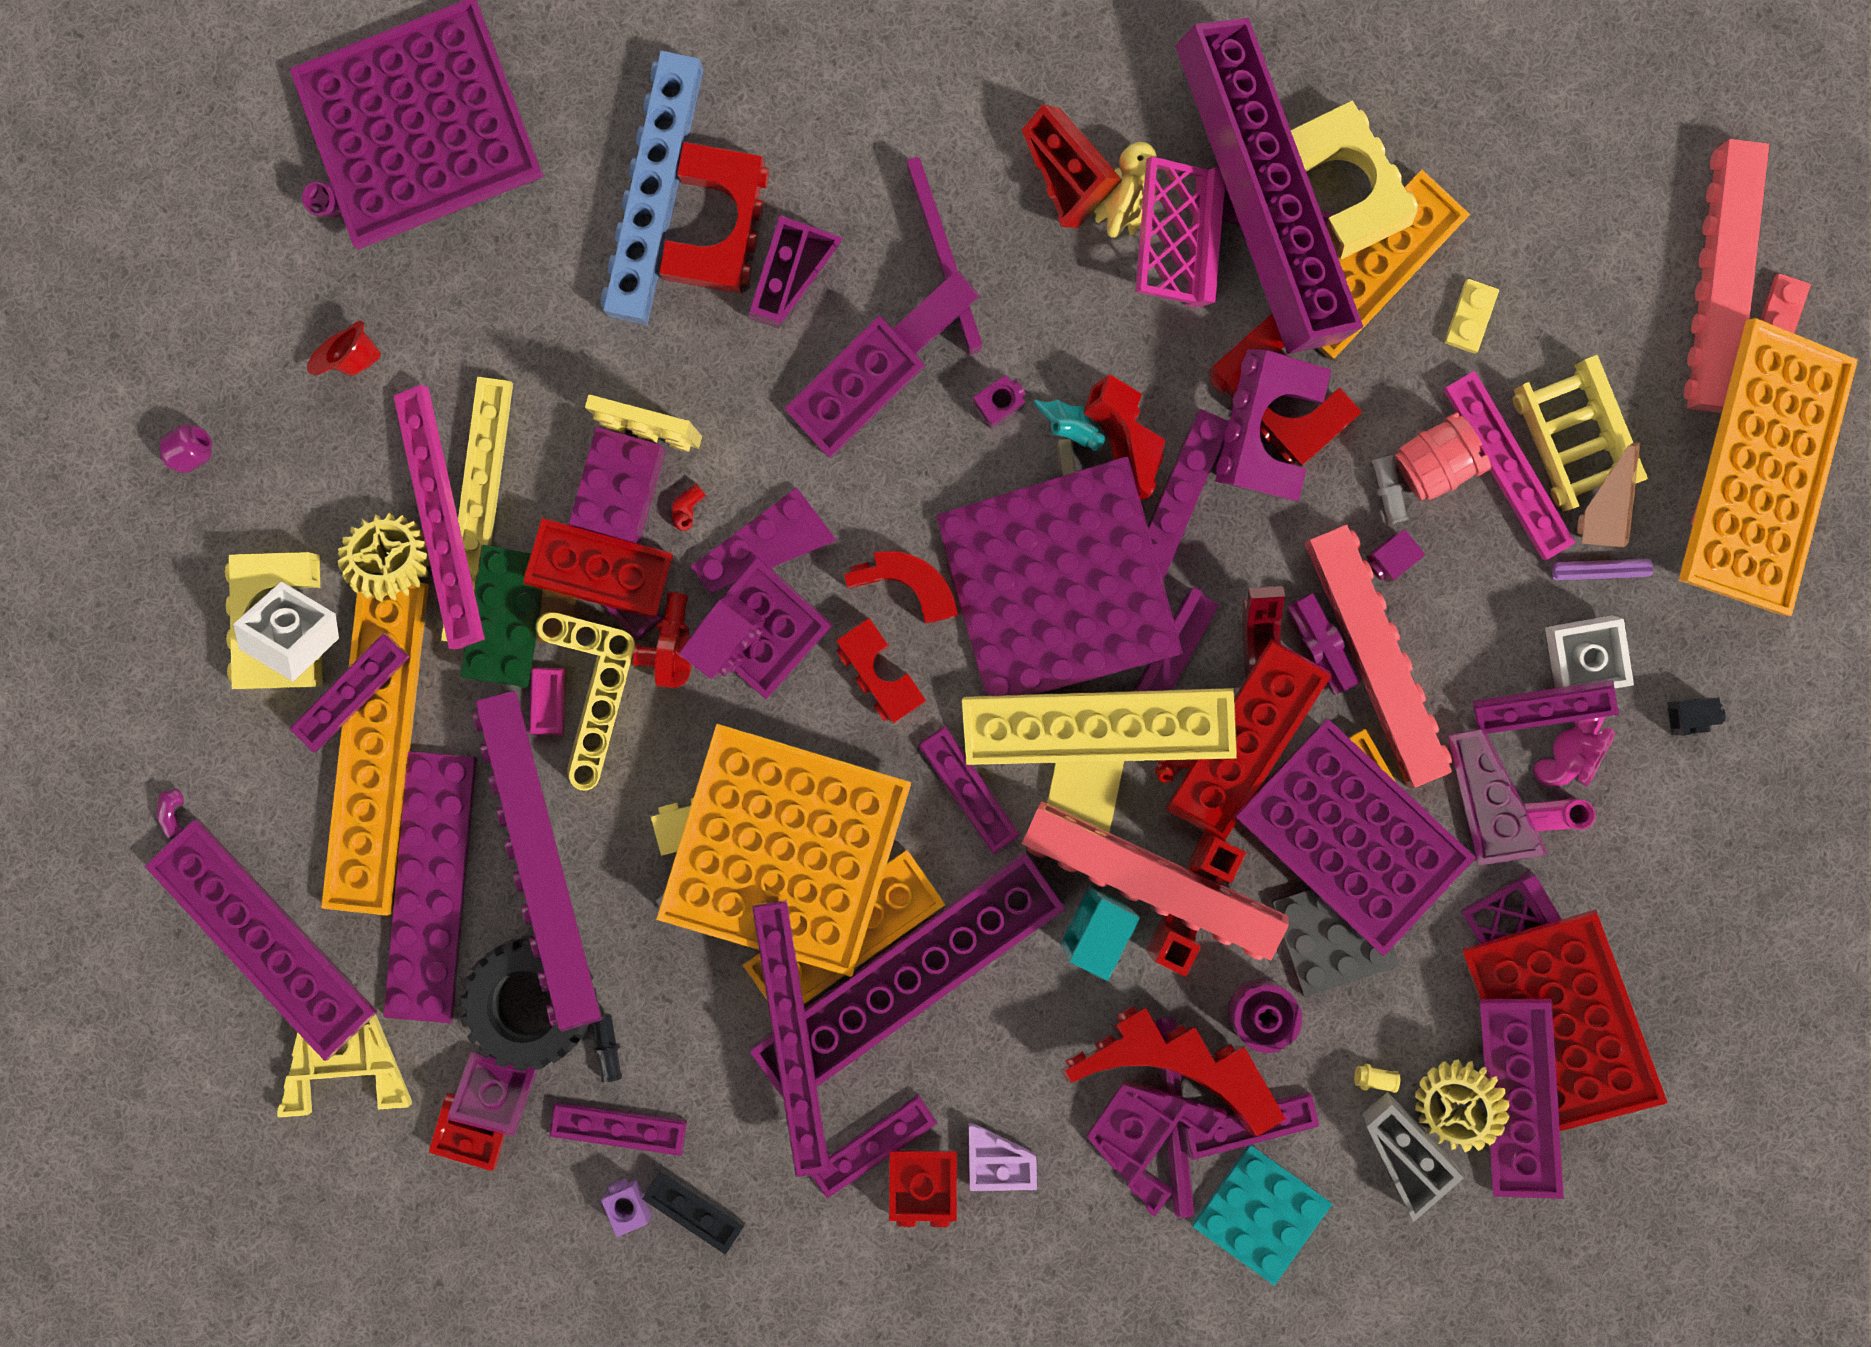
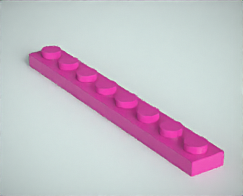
(438, 517)

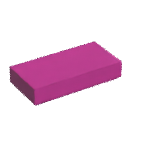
(547, 701)

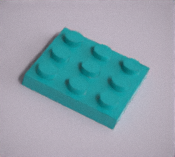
(1261, 1214)

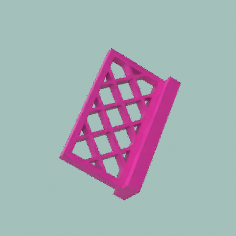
(1204, 242)

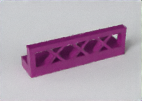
(1190, 622)

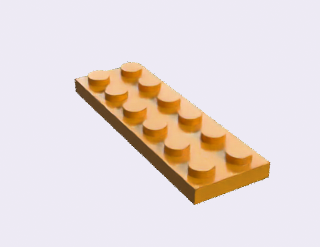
(1387, 265)
(901, 904)

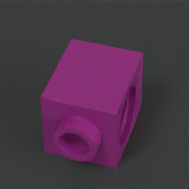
(993, 414)
(1395, 556)

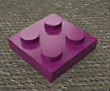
(491, 1095)

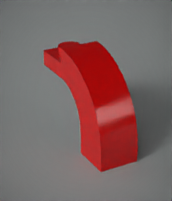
(917, 574)

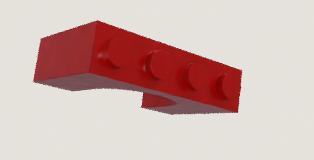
(722, 264)
(1294, 437)
(1173, 942)

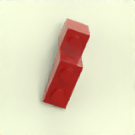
(1115, 409)

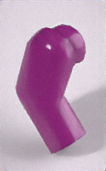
(165, 812)

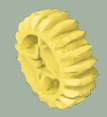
(366, 553)
(1475, 1127)

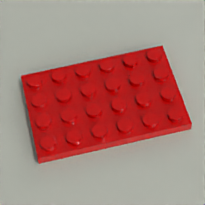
(1597, 1038)

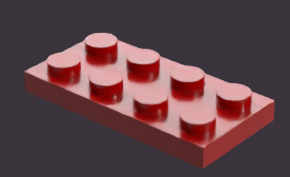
(598, 568)

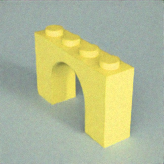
(1347, 137)
(249, 581)

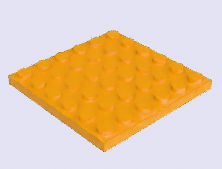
(784, 828)

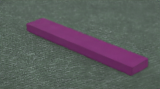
(941, 246)

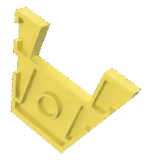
(362, 1055)

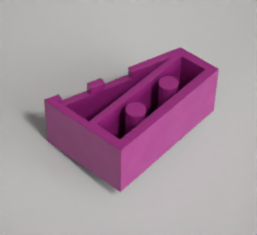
(790, 267)

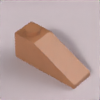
(1610, 511)

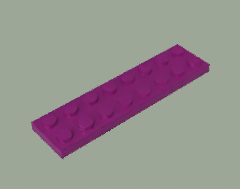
(430, 887)
(261, 939)

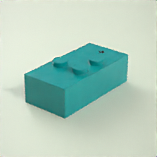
(1099, 933)

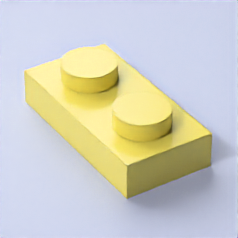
(1471, 316)

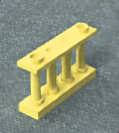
(1601, 407)

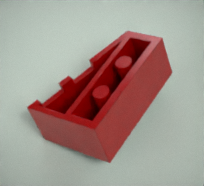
(1070, 165)

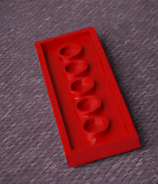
(1266, 717)

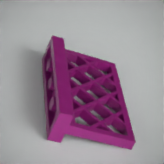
(1534, 897)

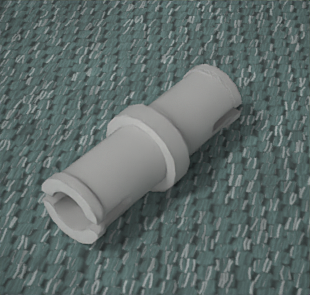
(1390, 489)

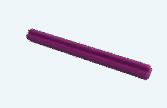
(1176, 1141)

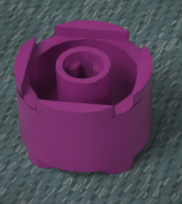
(1273, 1032)

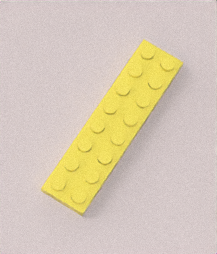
(1100, 727)

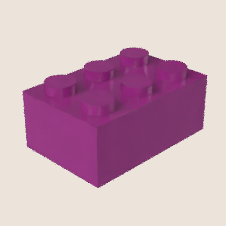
(617, 485)

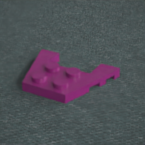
(1137, 1126)

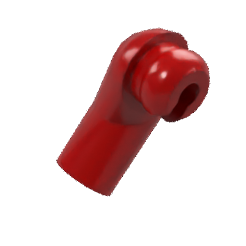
(683, 507)
(1167, 769)

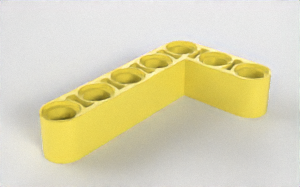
(596, 690)

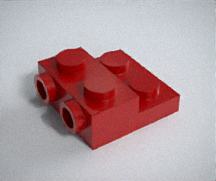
(923, 1187)

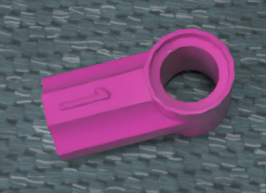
(1555, 814)

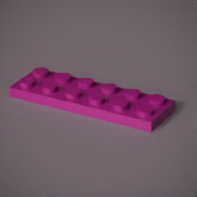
(1522, 1056)

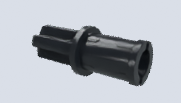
(606, 1049)

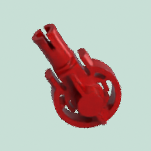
(669, 666)

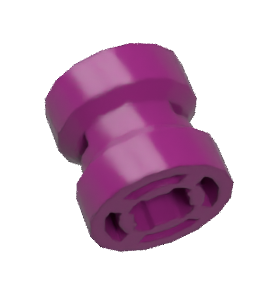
(320, 200)

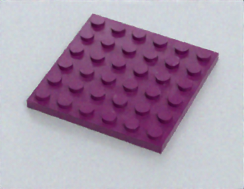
(416, 123)
(1059, 582)

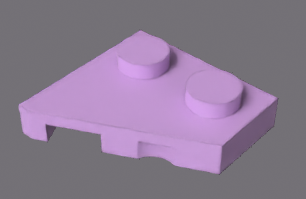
(999, 1163)

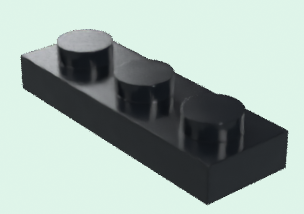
(693, 1211)

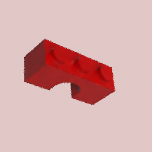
(861, 648)

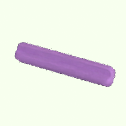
(1602, 569)

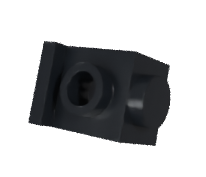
(1695, 715)

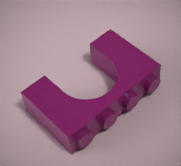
(1243, 457)

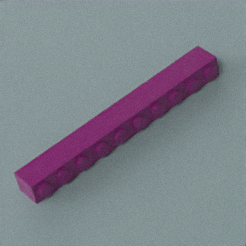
(538, 862)

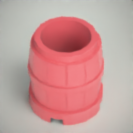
(1441, 458)

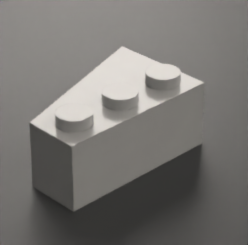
(1414, 1159)

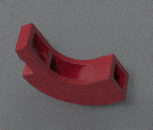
(1261, 622)

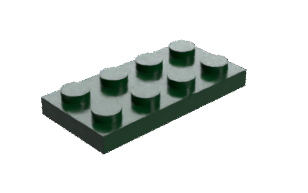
(507, 618)

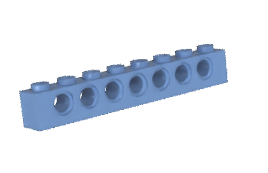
(667, 72)

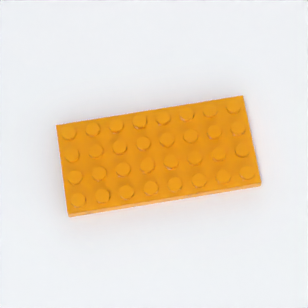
(1768, 468)

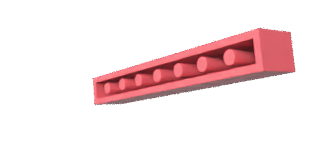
(1727, 269)
(1378, 656)
(1156, 882)

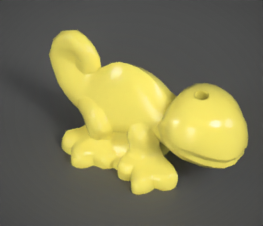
(1125, 202)

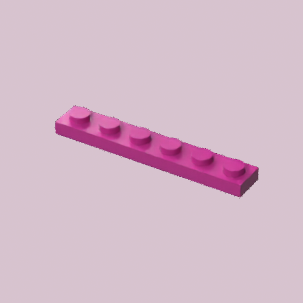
(1510, 467)

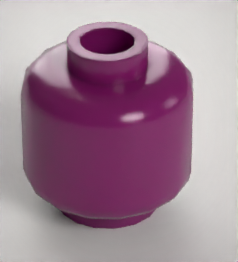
(185, 448)

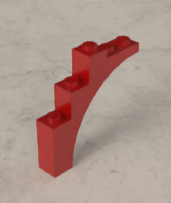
(1229, 1076)

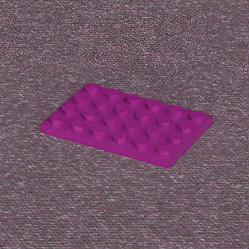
(1354, 837)

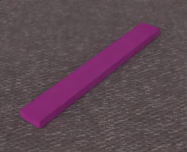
(791, 1038)

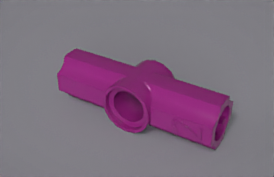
(1323, 643)

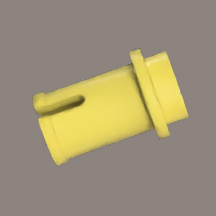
(1376, 1078)

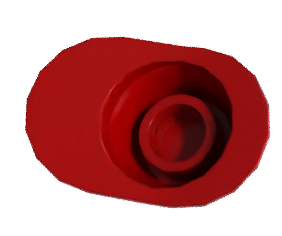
(345, 352)

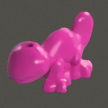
(1576, 753)

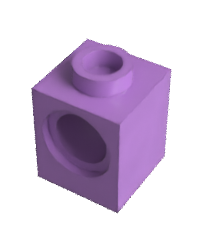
(622, 1220)

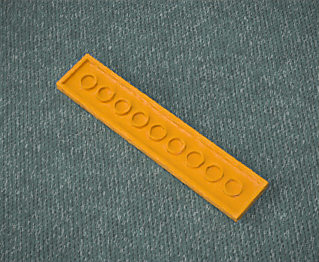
(374, 763)

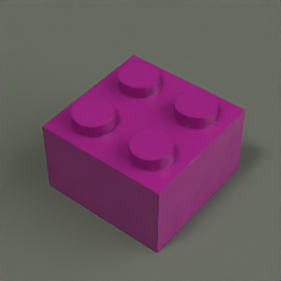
(723, 637)

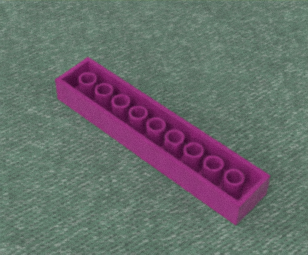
(1268, 185)
(921, 968)

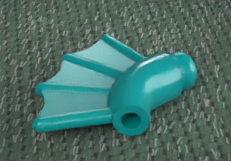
(1071, 423)

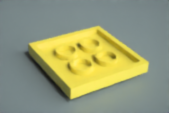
(644, 423)

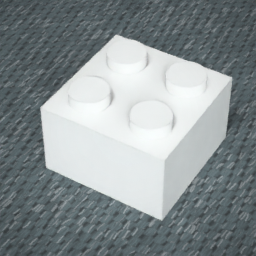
(286, 631)
(1589, 652)

